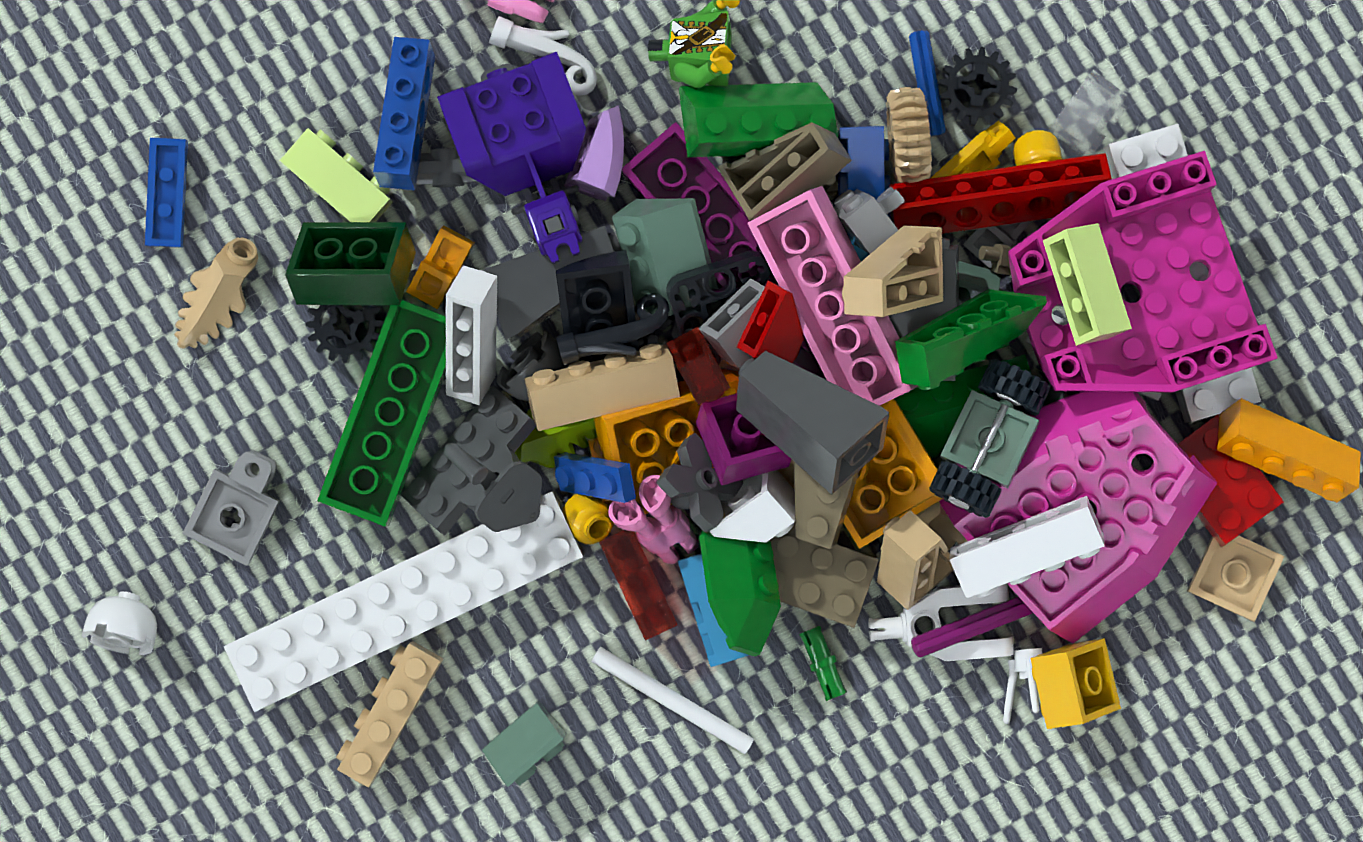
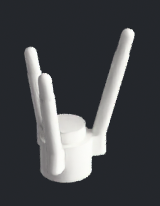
(1024, 666)

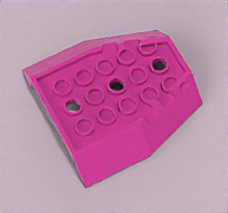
(1180, 326)
(1088, 451)

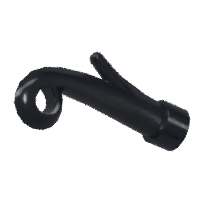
(612, 339)

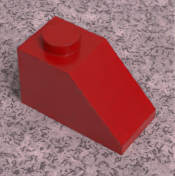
(773, 325)

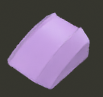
(600, 156)

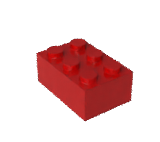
(1241, 489)

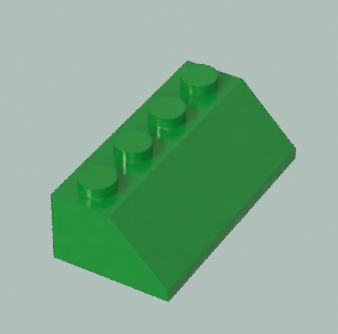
(749, 116)

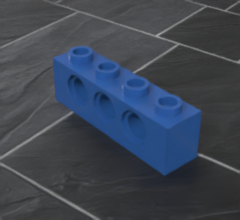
(404, 113)

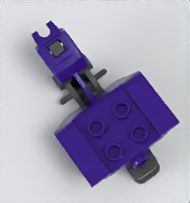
(520, 135)

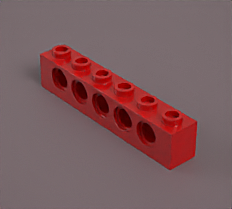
(999, 194)

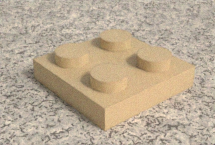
(1236, 576)

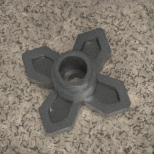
(696, 484)

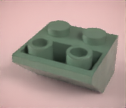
(524, 744)

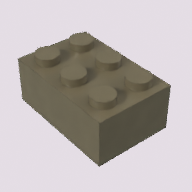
(822, 579)

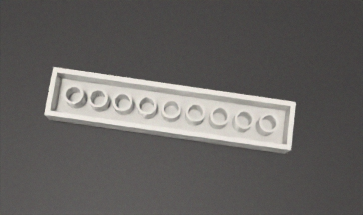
(399, 604)

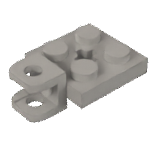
(245, 493)

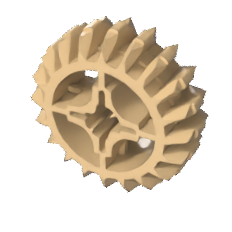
(908, 135)

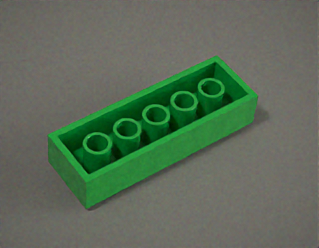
(388, 415)

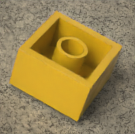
(1075, 683)

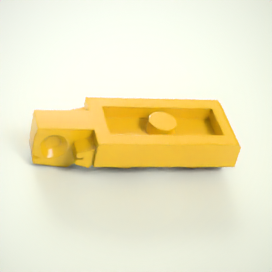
(979, 153)

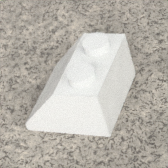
(759, 510)

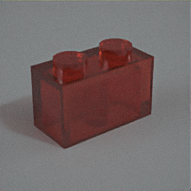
(698, 366)

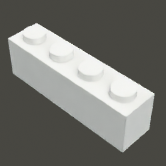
(471, 334)
(1027, 547)

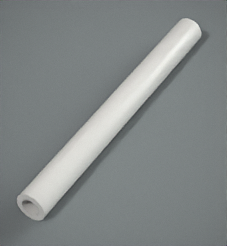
(672, 700)

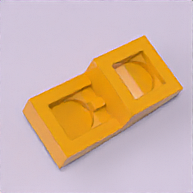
(440, 267)

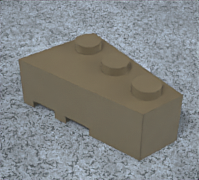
(785, 169)
(818, 512)

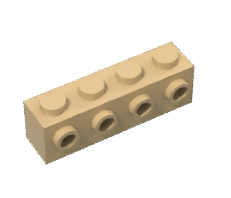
(601, 386)
(390, 713)

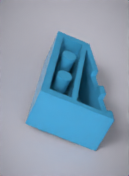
(710, 631)

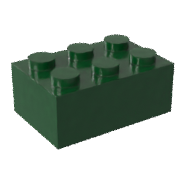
(350, 263)

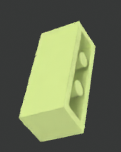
(336, 178)
(1087, 284)

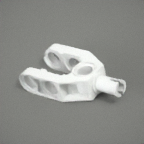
(929, 606)

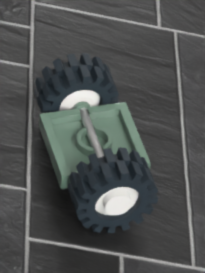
(990, 438)

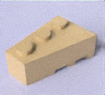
(897, 275)
(911, 559)

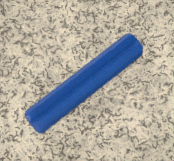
(927, 79)

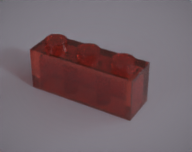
(638, 583)

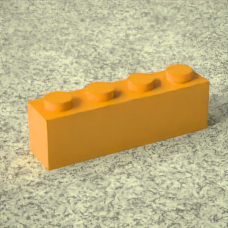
(1289, 450)

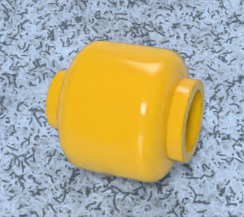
(1036, 147)
(587, 518)

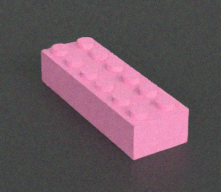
(810, 258)

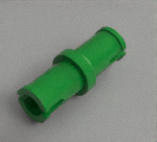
(823, 663)

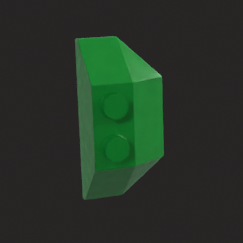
(741, 589)

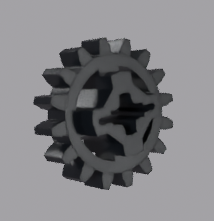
(975, 102)
(330, 330)

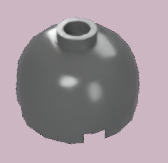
(532, 355)

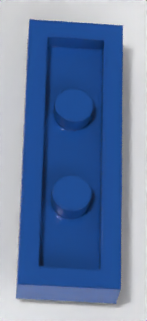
(166, 192)
(594, 477)

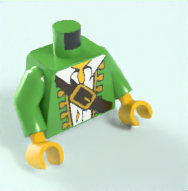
(698, 46)

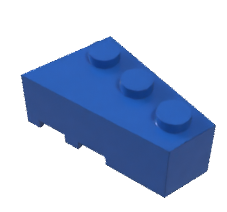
(868, 152)

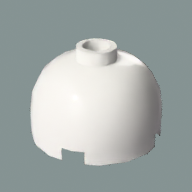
(121, 623)

